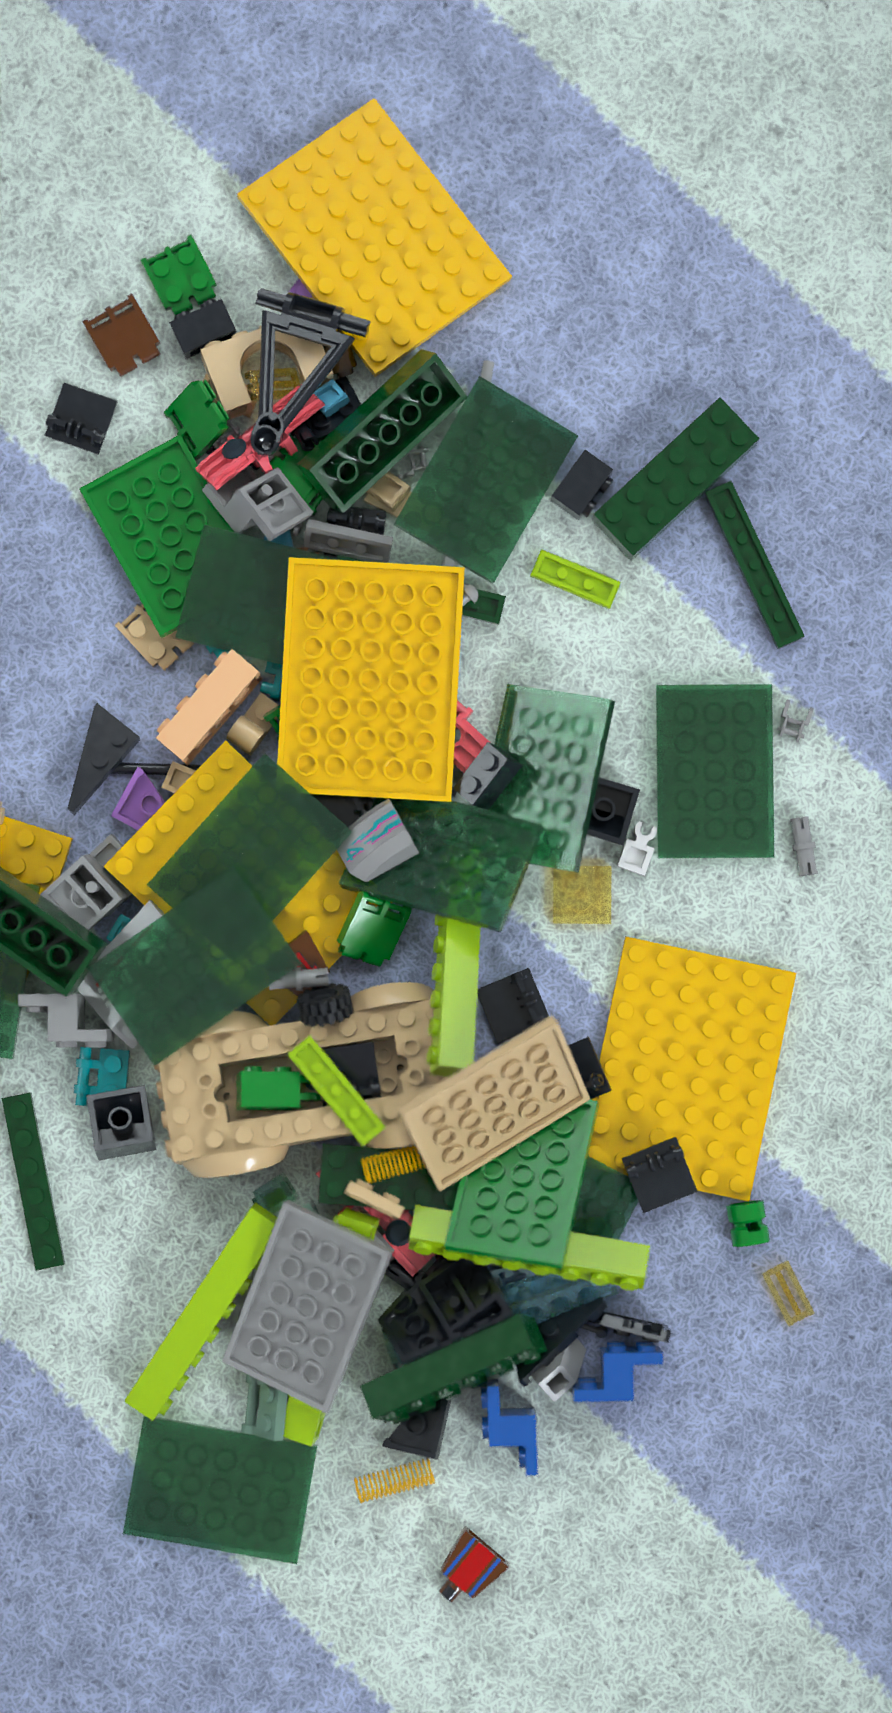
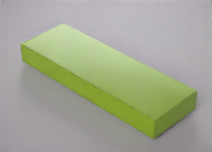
(575, 579)

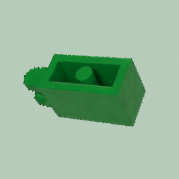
(271, 1089)

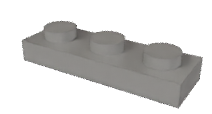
(347, 542)

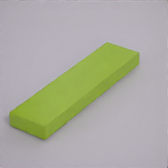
(336, 1090)

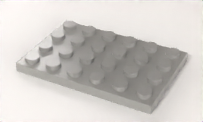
(307, 1306)

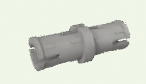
(804, 846)
(302, 978)

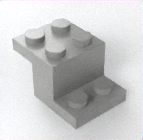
(260, 501)
(87, 888)
(65, 1019)

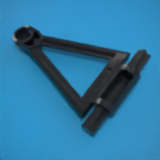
(310, 321)

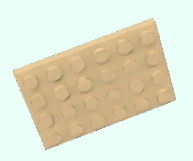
(494, 1103)

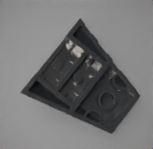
(444, 1307)

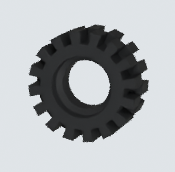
(325, 1005)

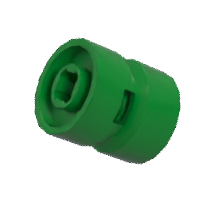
(748, 1212)

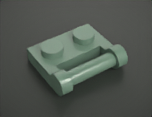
(271, 1410)

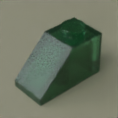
(274, 1193)

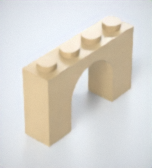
(226, 358)

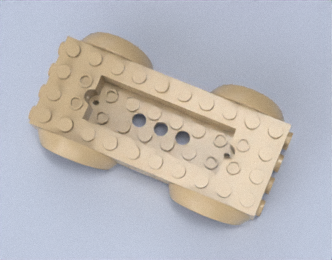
(201, 1082)

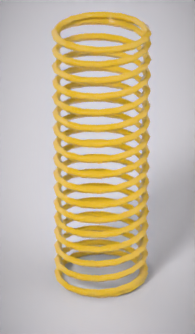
(368, 1176)
(431, 1480)

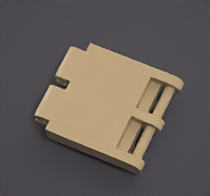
(147, 640)

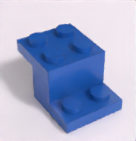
(617, 1372)
(510, 1427)

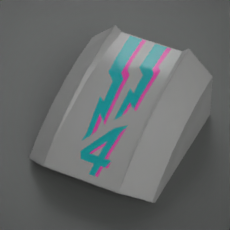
(376, 843)

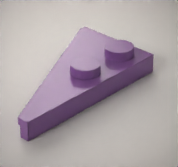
(138, 801)

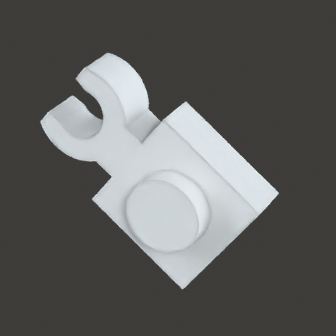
(636, 853)

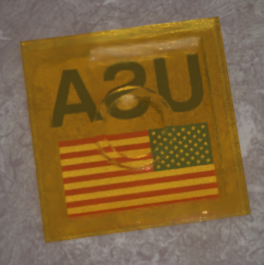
(582, 896)

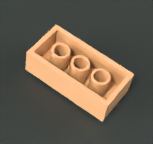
(209, 706)

